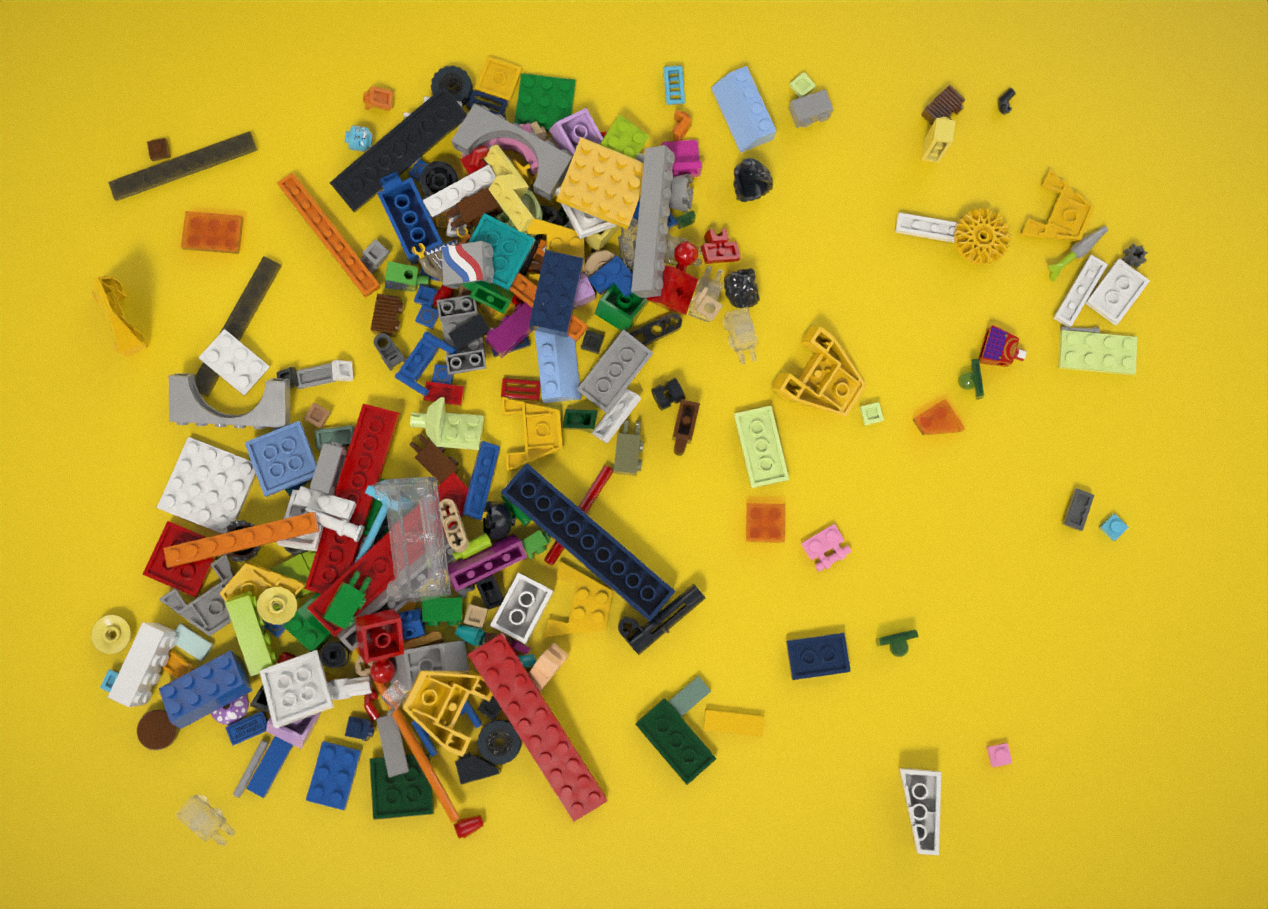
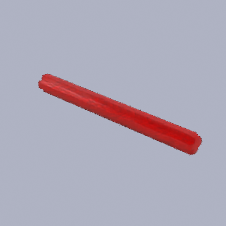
(585, 505)

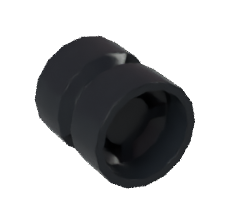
(674, 391)
(335, 655)

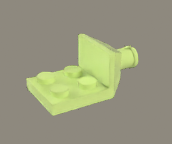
(449, 429)

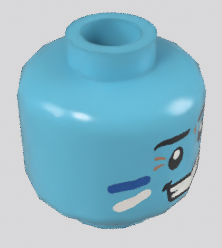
(358, 138)

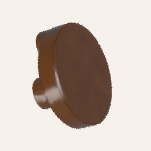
(156, 730)

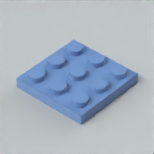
(282, 458)

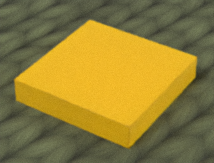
(499, 79)

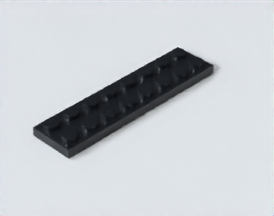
(399, 148)

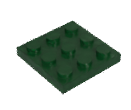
(401, 794)

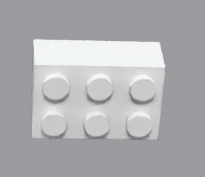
(522, 608)

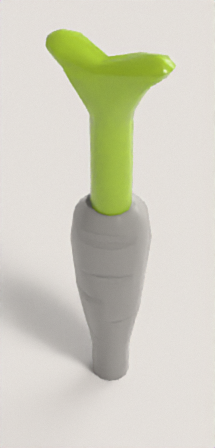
(1077, 251)

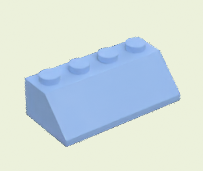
(744, 110)
(557, 368)

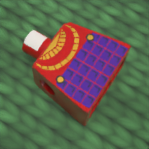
(1000, 348)

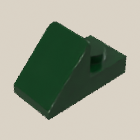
(580, 420)

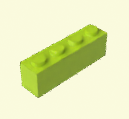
(251, 632)

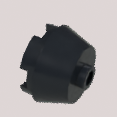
(437, 177)

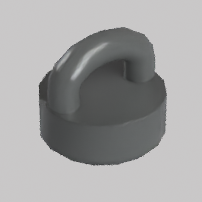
(462, 592)

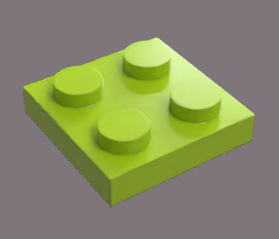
(624, 138)

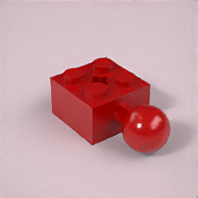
(678, 285)
(379, 639)

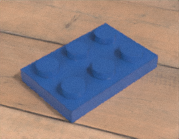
(333, 775)

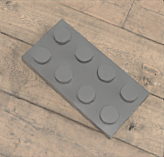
(615, 371)

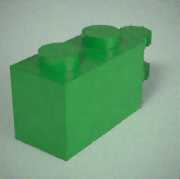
(490, 295)
(346, 601)

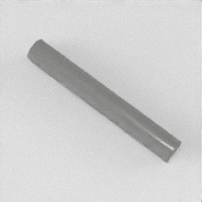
(250, 768)

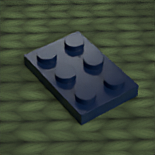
(818, 656)

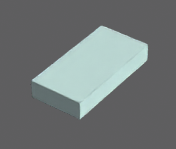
(192, 642)

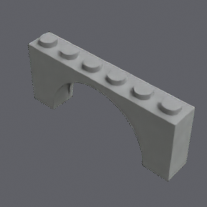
(484, 126)
(189, 407)

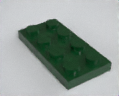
(675, 741)

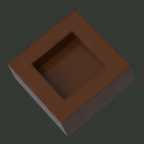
(158, 149)

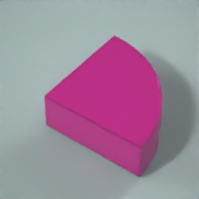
(520, 647)

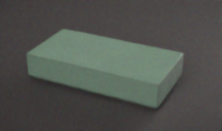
(339, 435)
(689, 696)

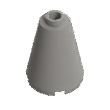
(681, 193)

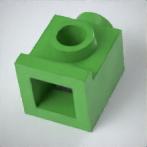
(536, 543)

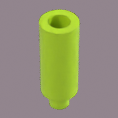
(475, 546)

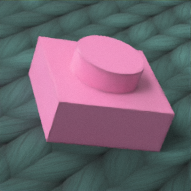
(999, 755)

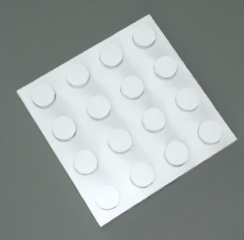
(208, 486)

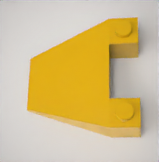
(126, 336)
(827, 380)
(438, 700)

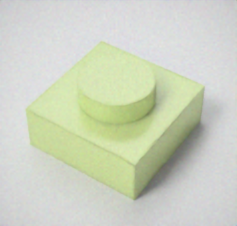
(802, 85)
(871, 414)

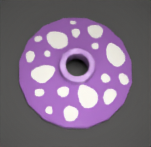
(234, 713)

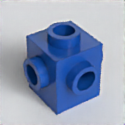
(412, 624)

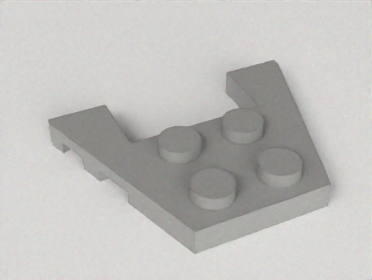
(209, 610)

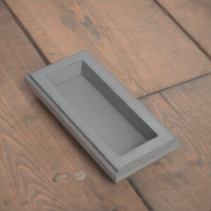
(315, 376)

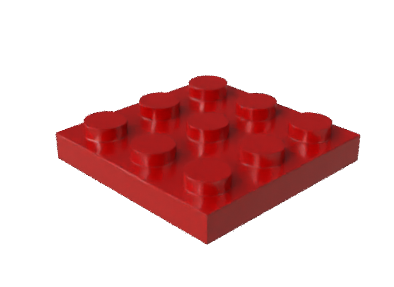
(186, 577)

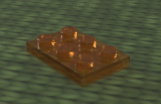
(212, 232)

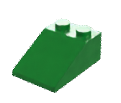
(618, 309)
(308, 628)

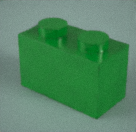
(443, 610)

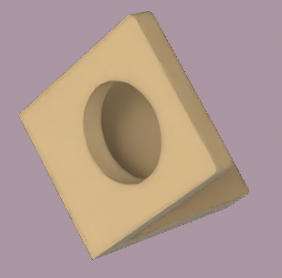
(701, 300)

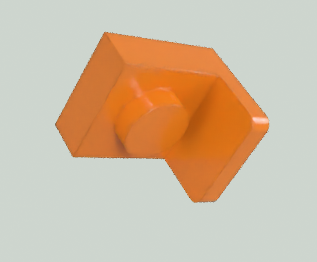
(378, 98)
(682, 126)

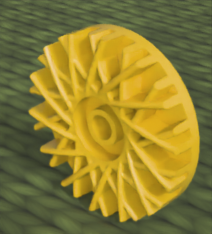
(981, 236)

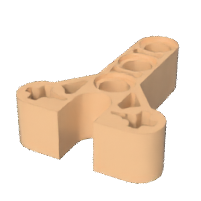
(547, 665)

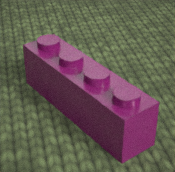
(510, 331)
(486, 562)

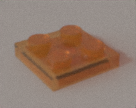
(765, 523)

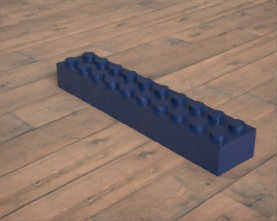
(588, 542)

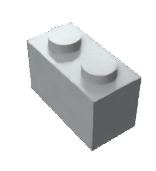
(810, 109)

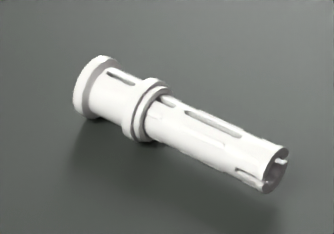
(342, 526)

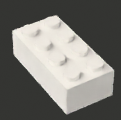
(143, 665)

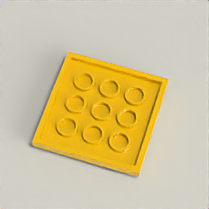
(602, 183)

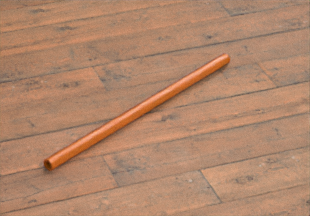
(420, 756)

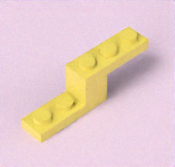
(509, 188)

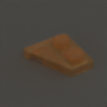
(938, 420)

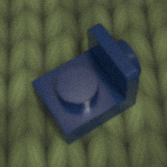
(360, 728)

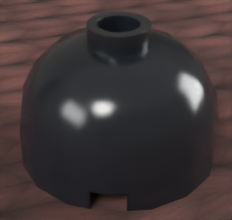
(498, 520)

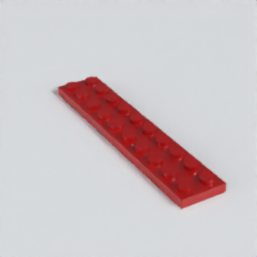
(361, 469)
(378, 560)
(537, 727)

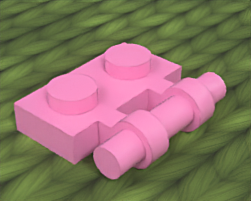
(823, 542)

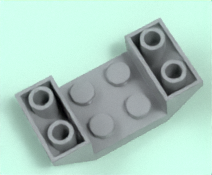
(453, 314)
(437, 657)

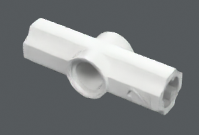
(348, 687)

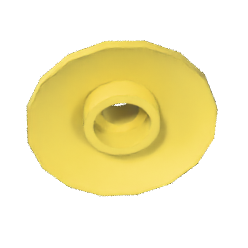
(280, 597)
(102, 633)

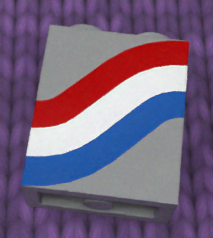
(467, 264)

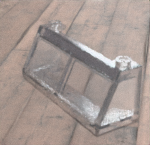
(415, 539)

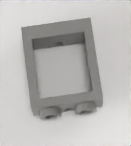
(328, 468)

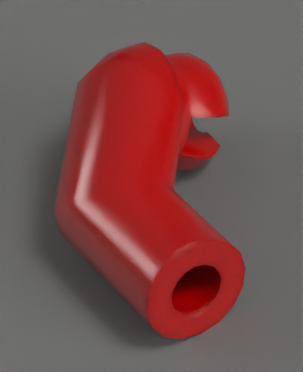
(477, 154)

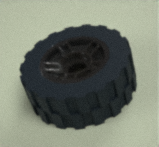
(450, 77)
(496, 753)

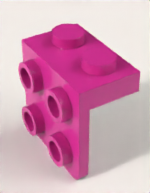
(686, 157)

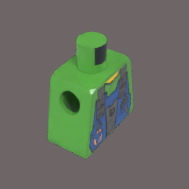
(397, 274)

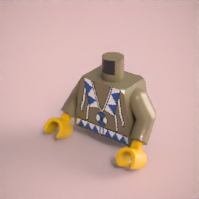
(432, 260)

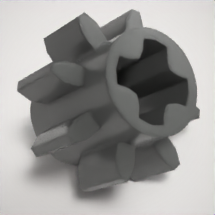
(1134, 255)

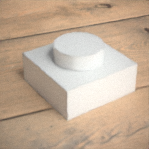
(342, 370)

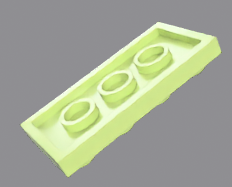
(1097, 352)
(761, 447)

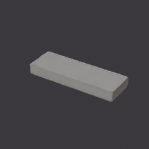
(392, 746)

